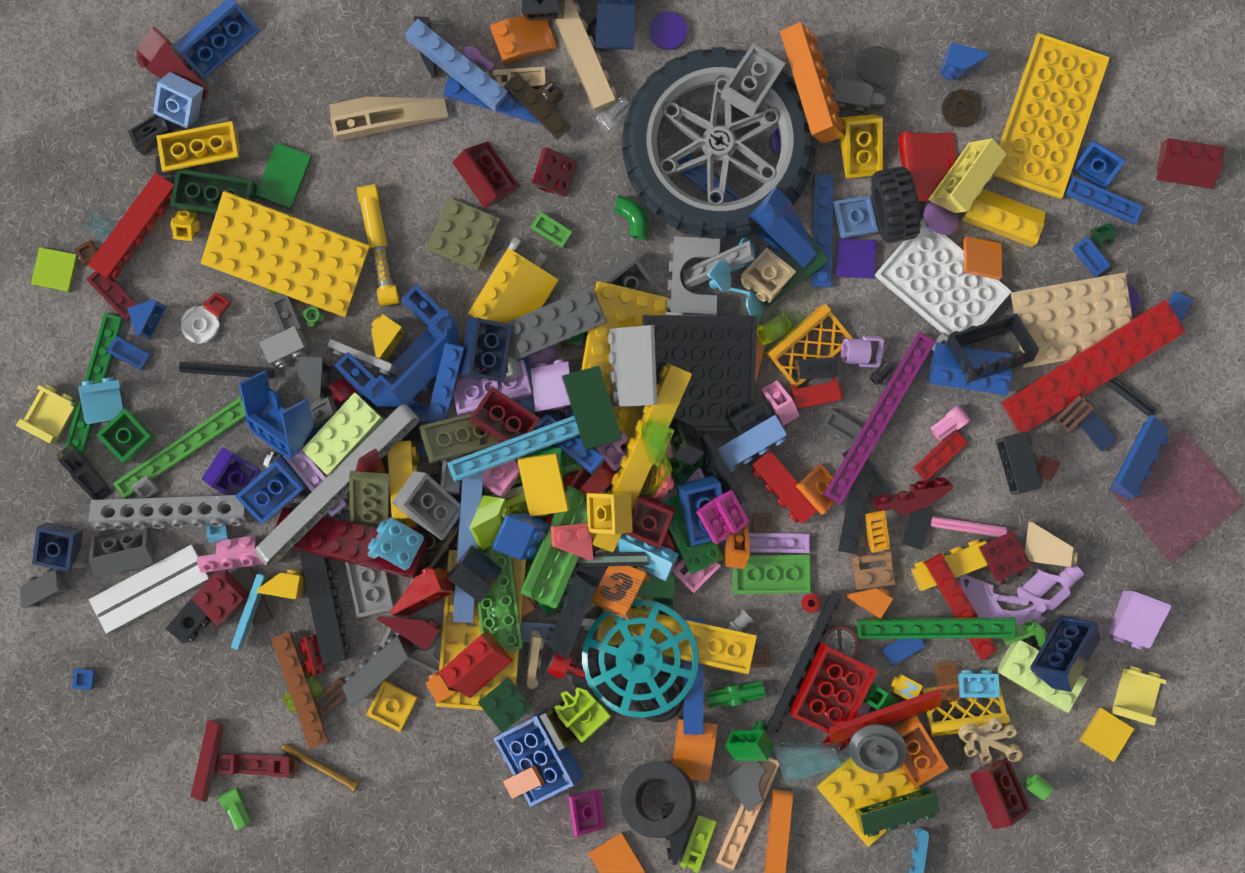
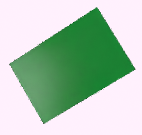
(283, 175)

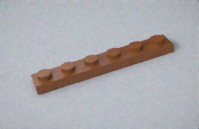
(299, 689)

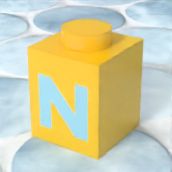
(905, 687)

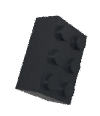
(1019, 463)

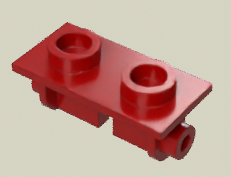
(309, 648)

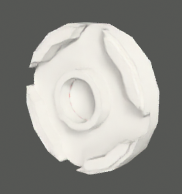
(205, 326)

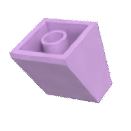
(549, 388)
(1138, 619)

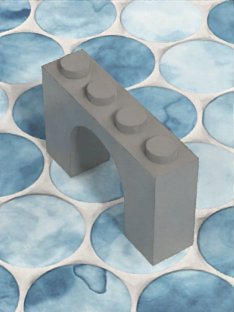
(684, 251)

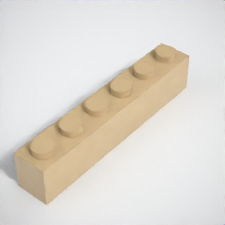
(584, 57)

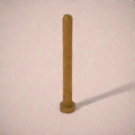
(321, 767)

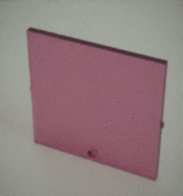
(1180, 498)

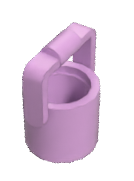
(859, 351)

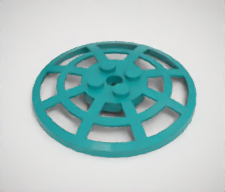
(653, 662)

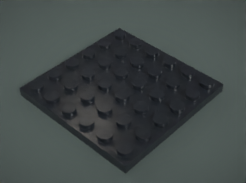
(720, 358)

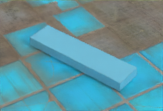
(249, 612)

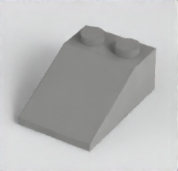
(752, 80)
(428, 504)

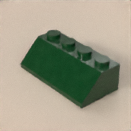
(897, 811)

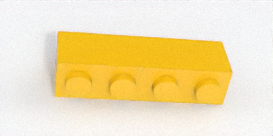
(959, 560)

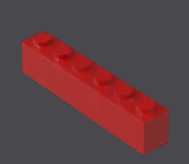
(132, 228)

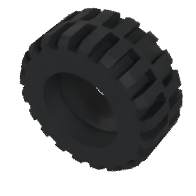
(896, 204)

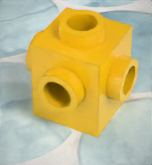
(185, 225)

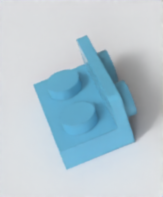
(978, 685)

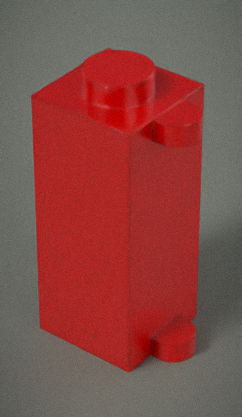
(817, 394)

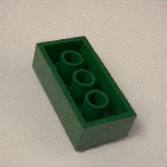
(203, 191)

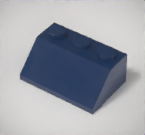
(486, 348)

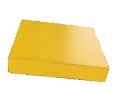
(392, 705)
(1106, 734)

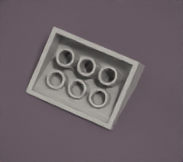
(632, 366)

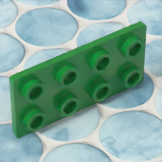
(696, 556)

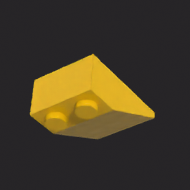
(862, 145)

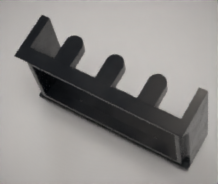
(987, 330)

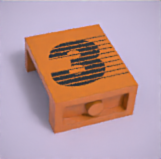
(619, 589)

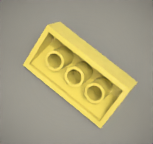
(968, 175)

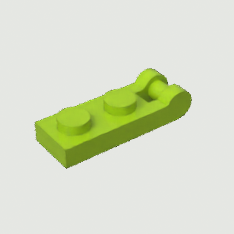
(698, 842)

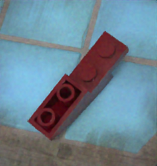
(920, 495)

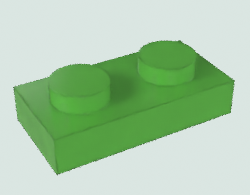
(551, 230)

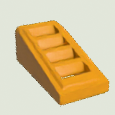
(880, 542)

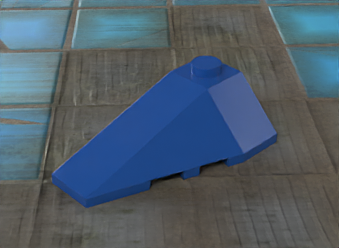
(782, 223)

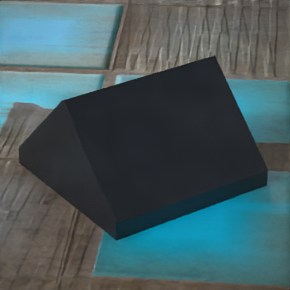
(145, 133)

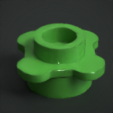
(312, 320)

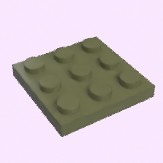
(463, 234)

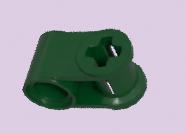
(682, 468)

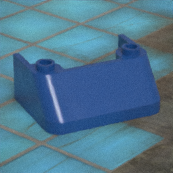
(276, 426)

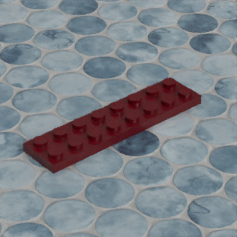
(348, 544)

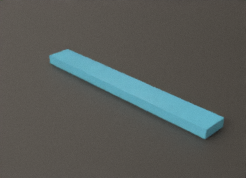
(513, 449)

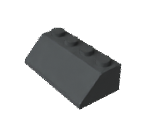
(377, 669)

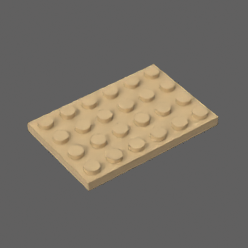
(1072, 315)

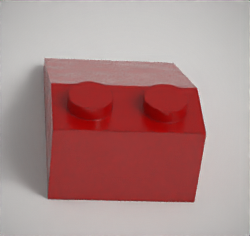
(424, 591)

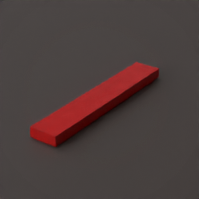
(886, 715)

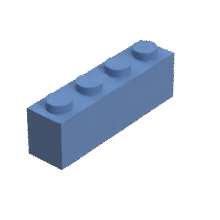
(752, 442)

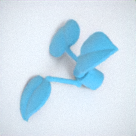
(722, 279)

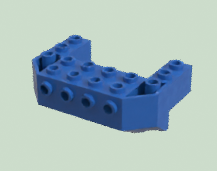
(417, 363)

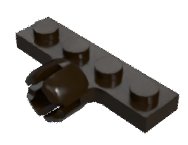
(540, 103)

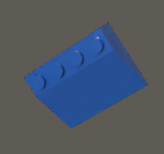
(532, 745)

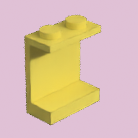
(1137, 695)

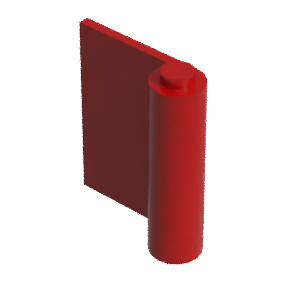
(927, 159)

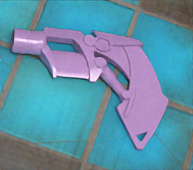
(986, 605)

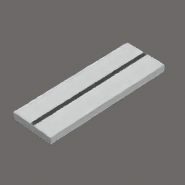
(148, 589)

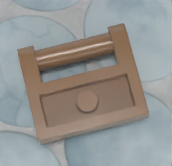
(873, 576)

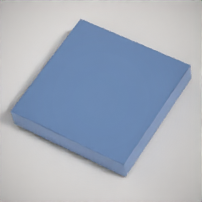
(855, 217)

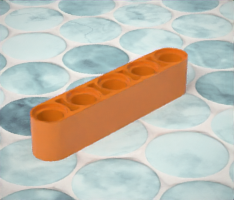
(778, 831)

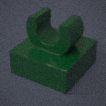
(1103, 233)

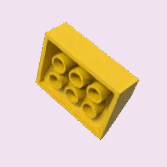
(513, 290)

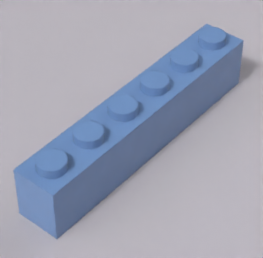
(456, 65)

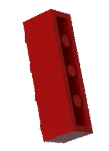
(783, 485)

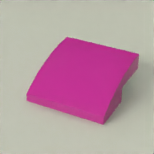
(722, 516)

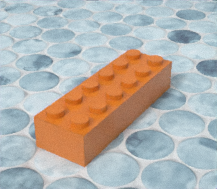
(812, 83)

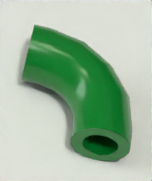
(635, 215)

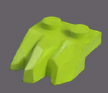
(582, 713)

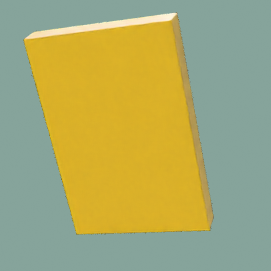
(543, 484)

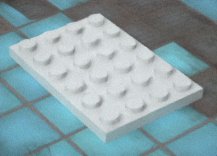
(933, 282)

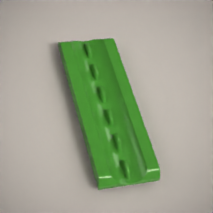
(552, 565)
(500, 606)

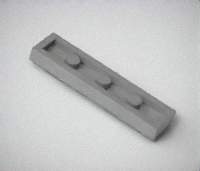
(736, 256)
(369, 361)

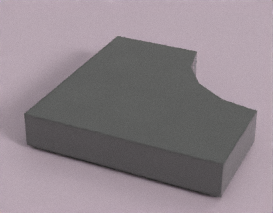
(746, 783)

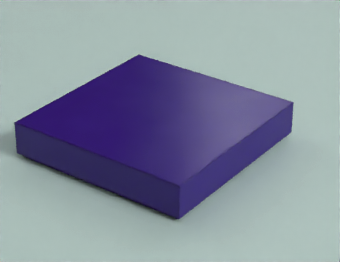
(855, 258)

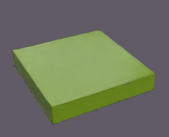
(54, 269)

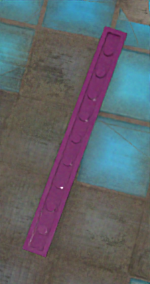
(879, 418)

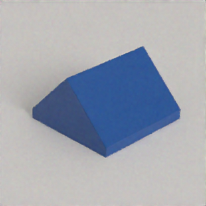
(1098, 164)
(146, 317)

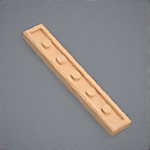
(745, 820)

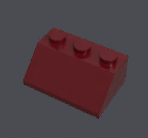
(1189, 163)
(485, 174)
(502, 417)
(1000, 793)

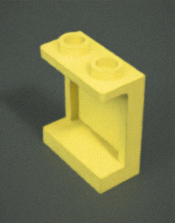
(48, 414)

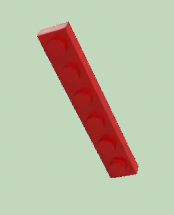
(957, 601)

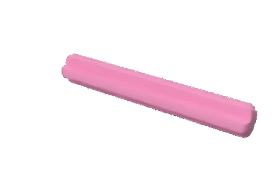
(970, 527)

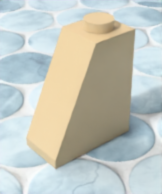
(1048, 549)

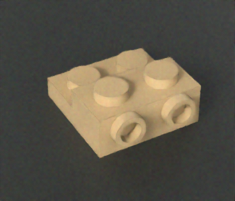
(767, 275)

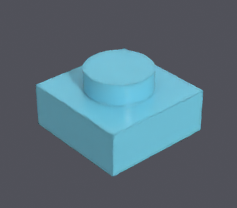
(216, 533)

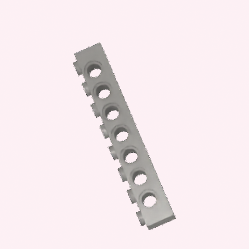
(160, 507)

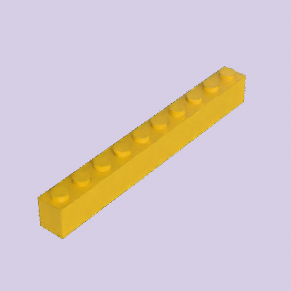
(636, 463)

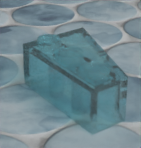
(805, 760)

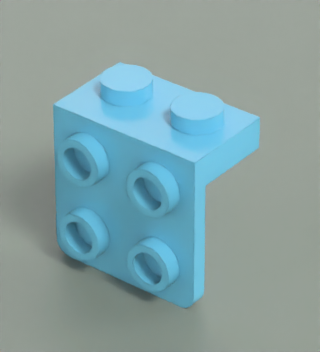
(100, 400)
(395, 543)

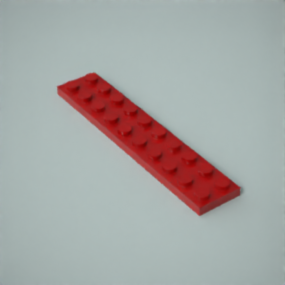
(1093, 366)

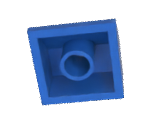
(961, 60)
(520, 536)

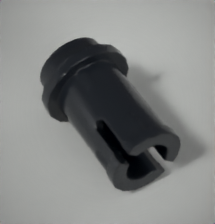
(877, 376)

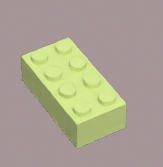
(343, 433)
(1016, 668)

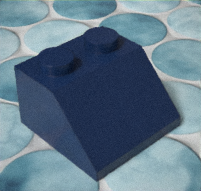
(56, 546)

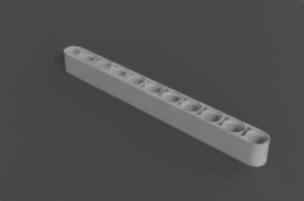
(333, 487)

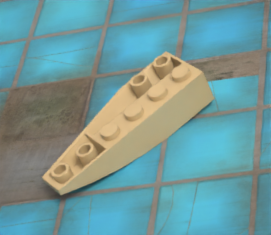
(382, 114)

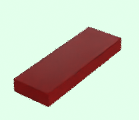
(940, 455)

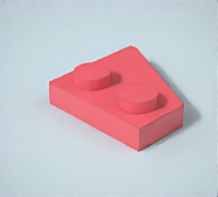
(573, 539)

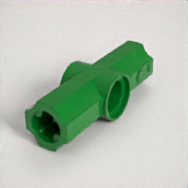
(735, 694)

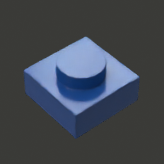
(83, 679)

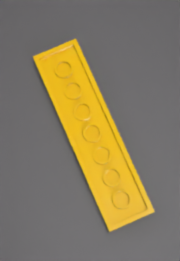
(716, 645)

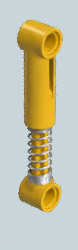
(376, 237)

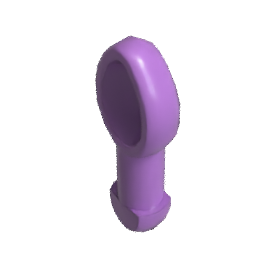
(475, 56)

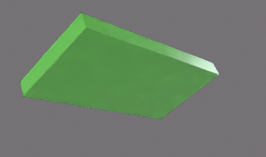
(773, 575)

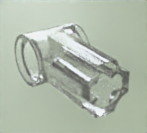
(609, 118)

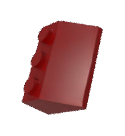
(476, 665)

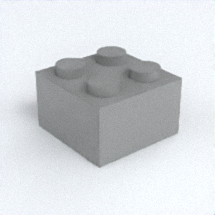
(285, 347)

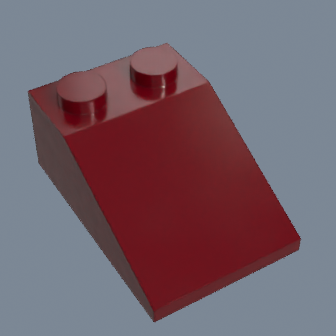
(417, 630)

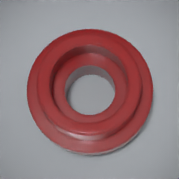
(804, 603)

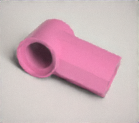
(953, 420)

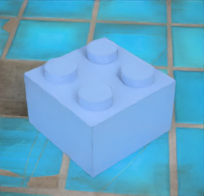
(178, 100)

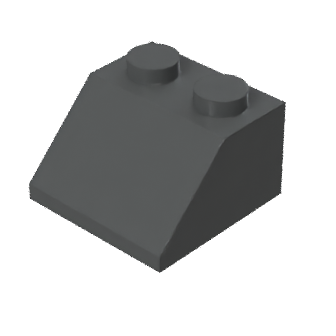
(629, 274)
(43, 589)

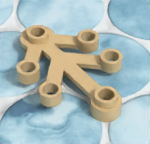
(970, 733)

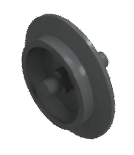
(877, 749)

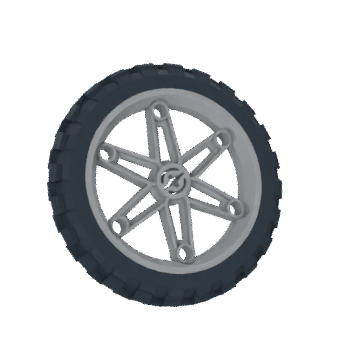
(653, 183)

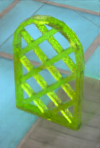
(658, 482)

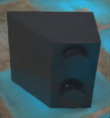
(475, 573)

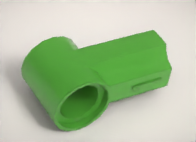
(1038, 786)
(234, 804)

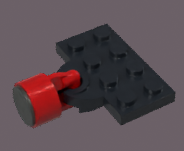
(559, 666)

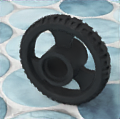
(670, 695)

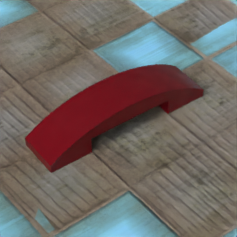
(253, 764)

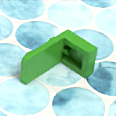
(1028, 629)

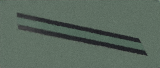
(614, 559)

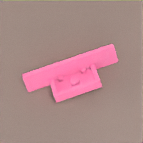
(231, 554)

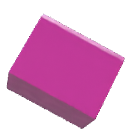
(586, 812)

